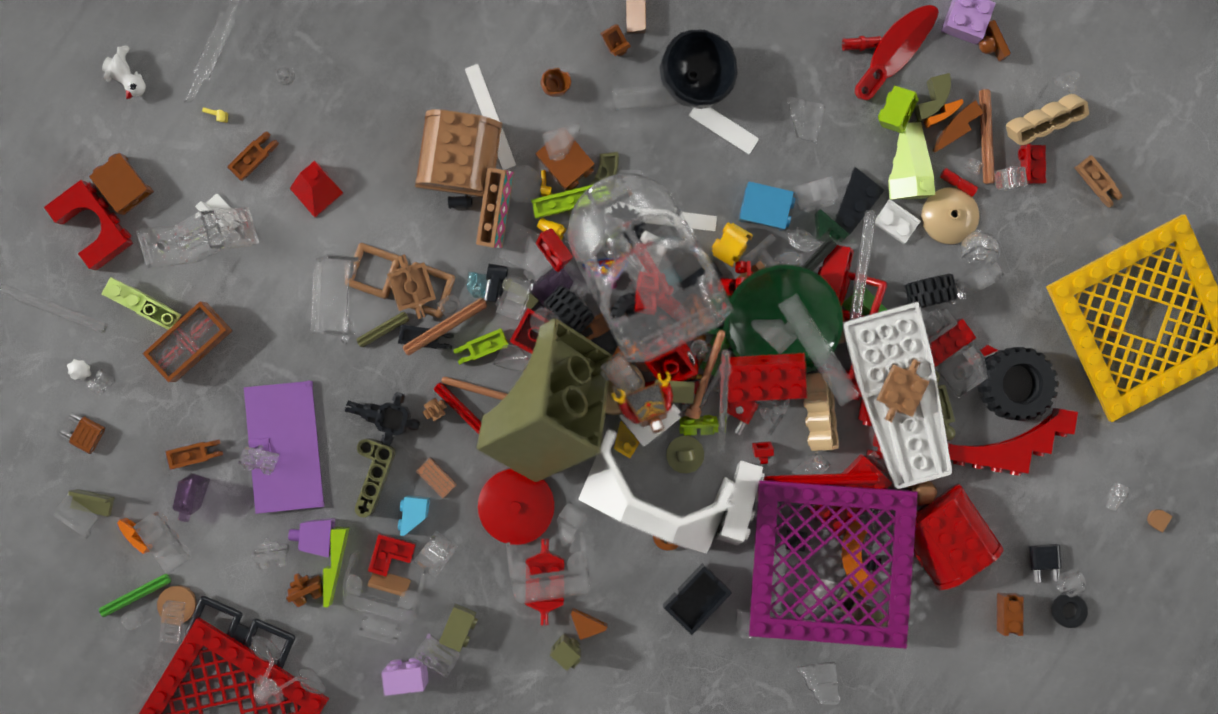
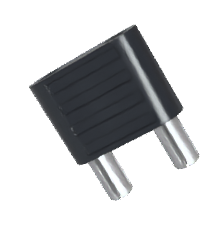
(1044, 558)

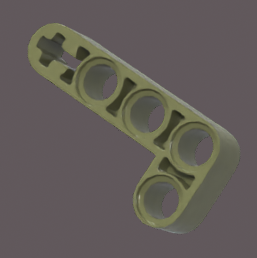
(371, 478)

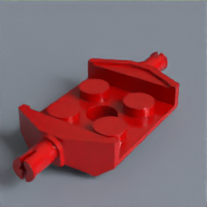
(545, 563)

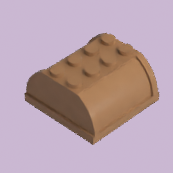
(457, 152)

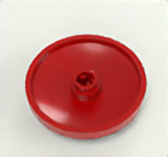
(515, 507)

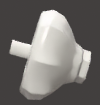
(78, 369)

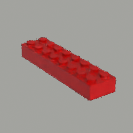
(951, 342)

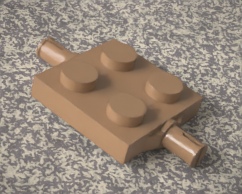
(411, 286)
(902, 390)

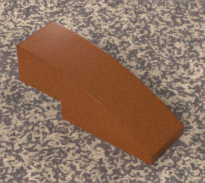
(958, 126)

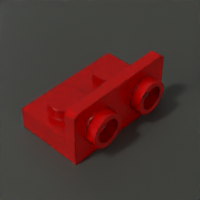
(1034, 160)

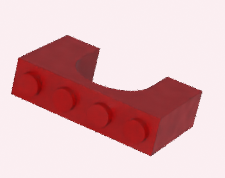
(112, 237)

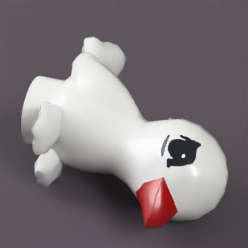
(119, 70)

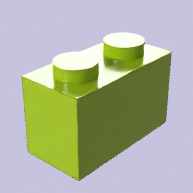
(898, 109)

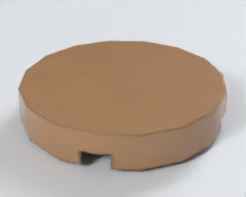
(180, 594)

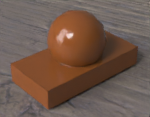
(994, 42)

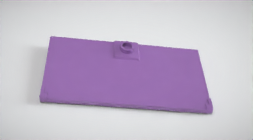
(285, 424)

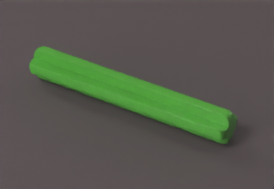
(134, 595)

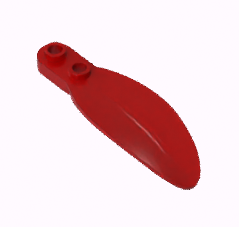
(897, 48)

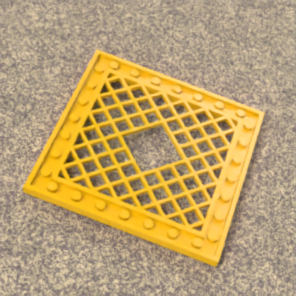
(1201, 279)

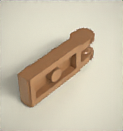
(1098, 180)

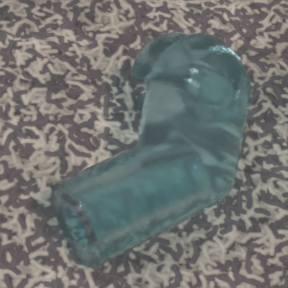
(472, 286)

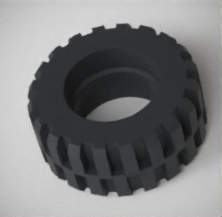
(1042, 389)

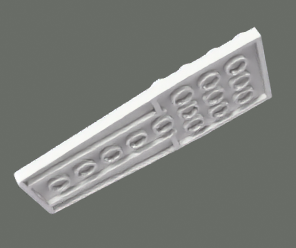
(915, 445)

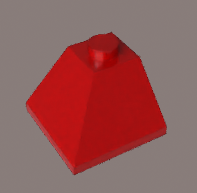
(315, 189)

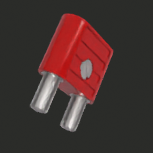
(742, 411)

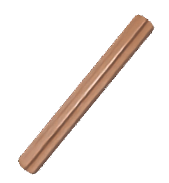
(986, 136)
(444, 326)

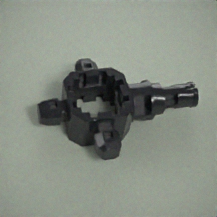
(375, 414)

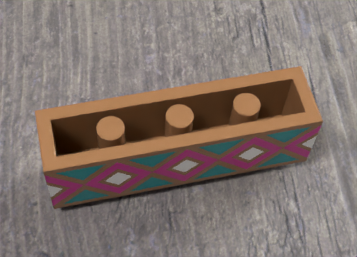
(495, 208)

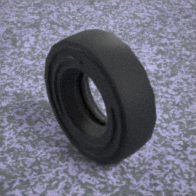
(1075, 621)

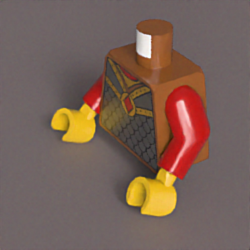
(648, 404)

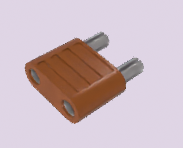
(85, 435)

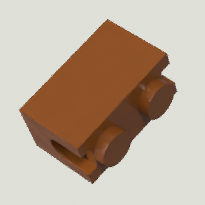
(1010, 613)

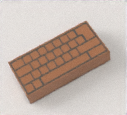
(436, 477)

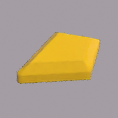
(625, 441)

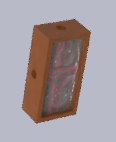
(187, 342)

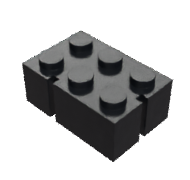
(697, 599)

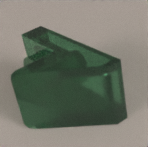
(824, 223)

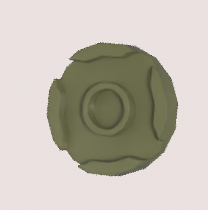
(685, 454)

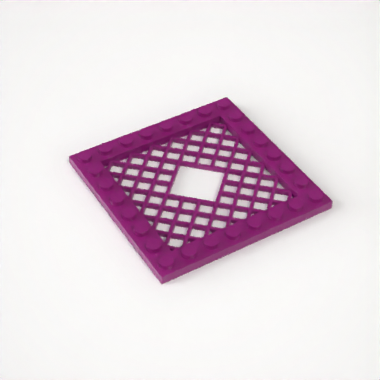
(891, 636)

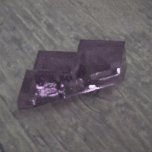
(549, 283)

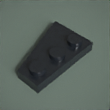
(859, 197)

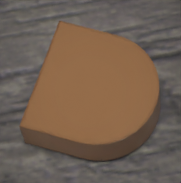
(1158, 519)

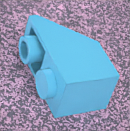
(414, 510)

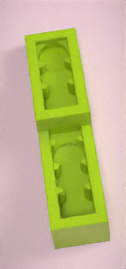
(331, 573)

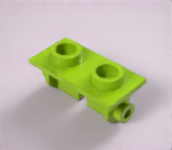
(707, 424)

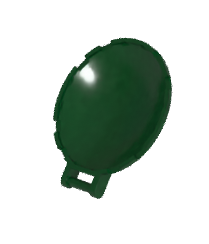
(759, 300)

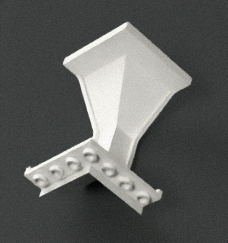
(609, 494)

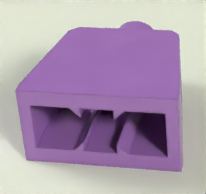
(314, 536)

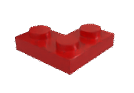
(388, 548)

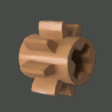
(434, 409)

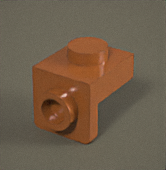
(615, 40)

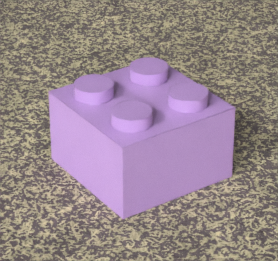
(968, 19)
(404, 677)

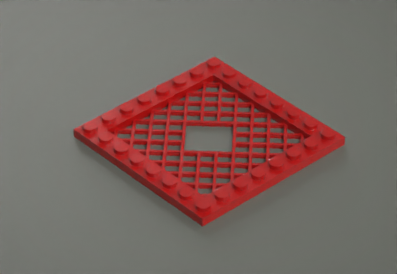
(235, 653)

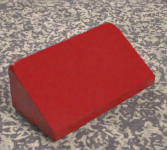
(554, 249)

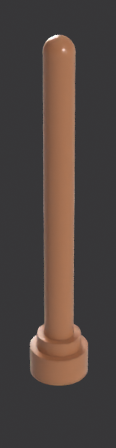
(473, 388)
(694, 410)

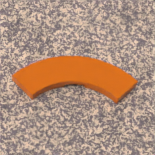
(850, 564)

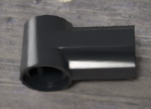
(495, 277)

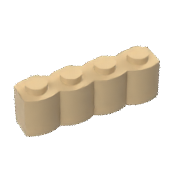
(1050, 117)
(821, 414)

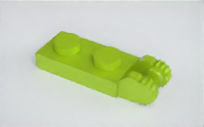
(483, 345)

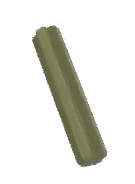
(382, 329)

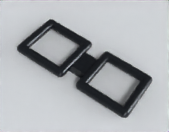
(241, 632)

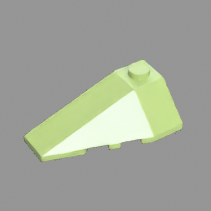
(912, 169)

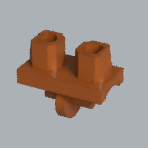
(303, 586)

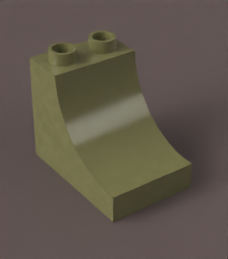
(553, 409)

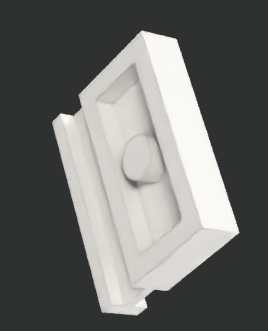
(896, 221)

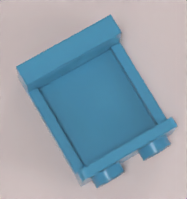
(767, 206)

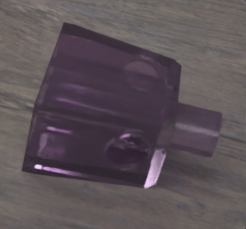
(190, 496)

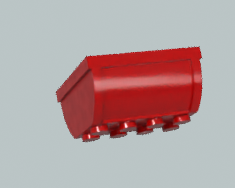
(953, 539)

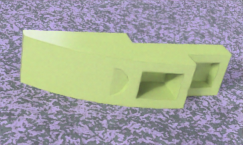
(141, 303)

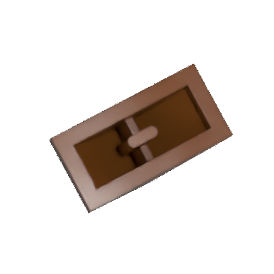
(586, 624)

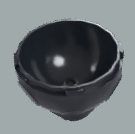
(708, 59)

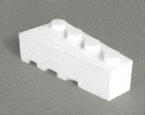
(737, 518)

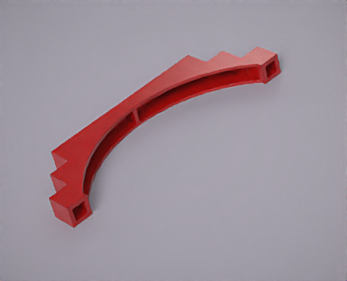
(1008, 454)

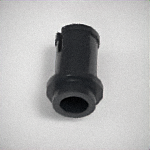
(460, 202)

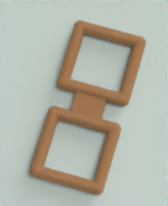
(450, 279)

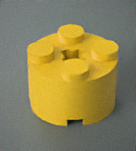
(732, 244)

